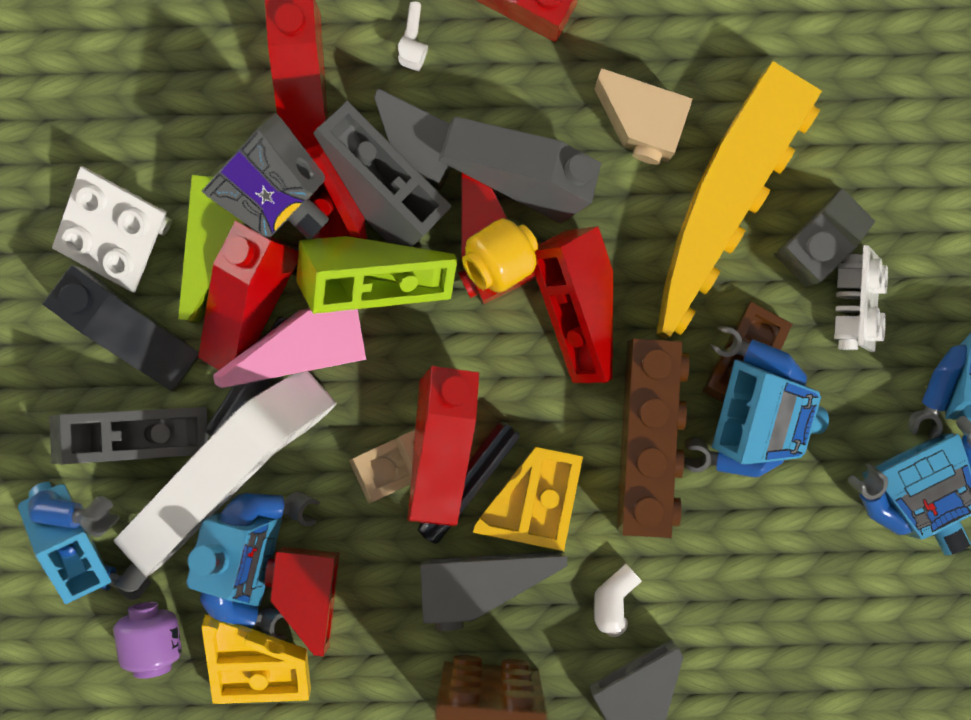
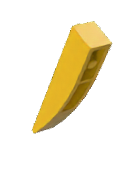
(733, 186)

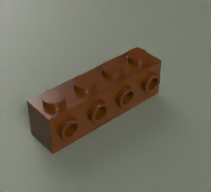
(650, 438)

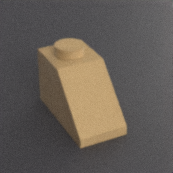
(643, 115)

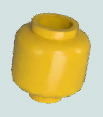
(500, 255)

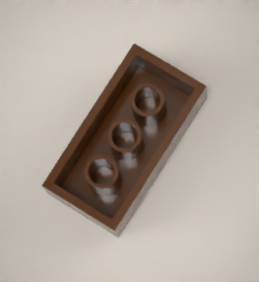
(490, 691)

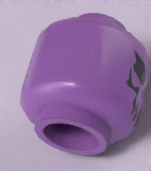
(147, 640)

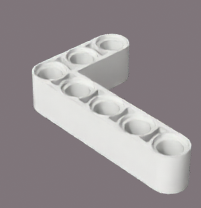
(222, 467)

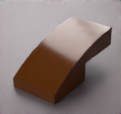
(753, 324)

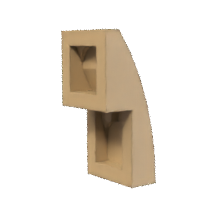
(385, 467)

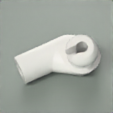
(610, 603)

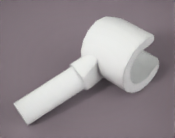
(411, 51)

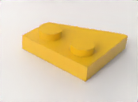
(535, 501)
(253, 665)

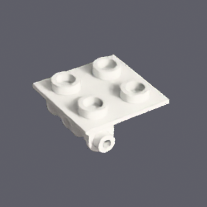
(109, 229)
(871, 277)

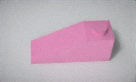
(297, 346)

